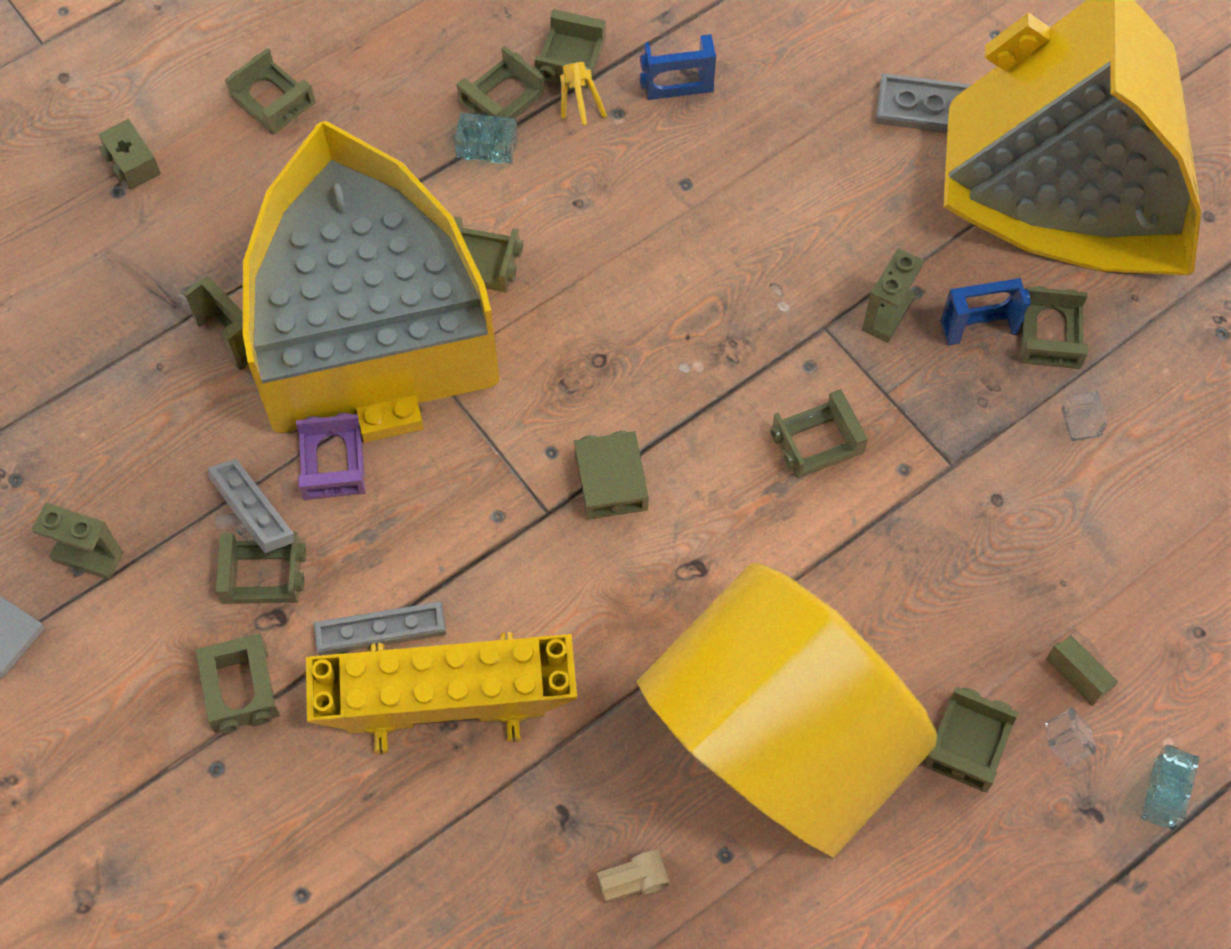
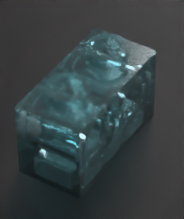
(486, 138)
(1170, 788)

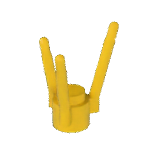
(576, 75)

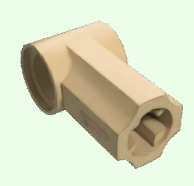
(643, 874)

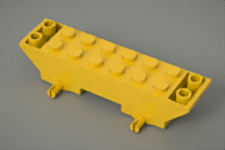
(441, 683)

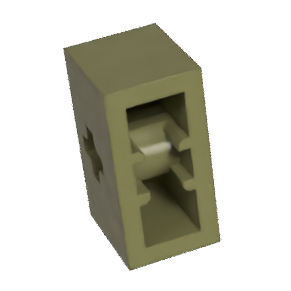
(129, 154)

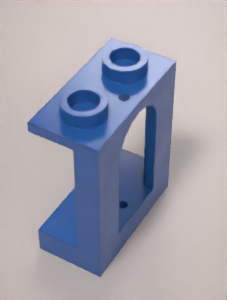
(654, 65)
(958, 315)

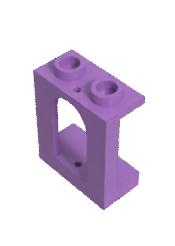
(330, 484)

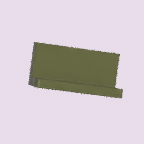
(1081, 670)

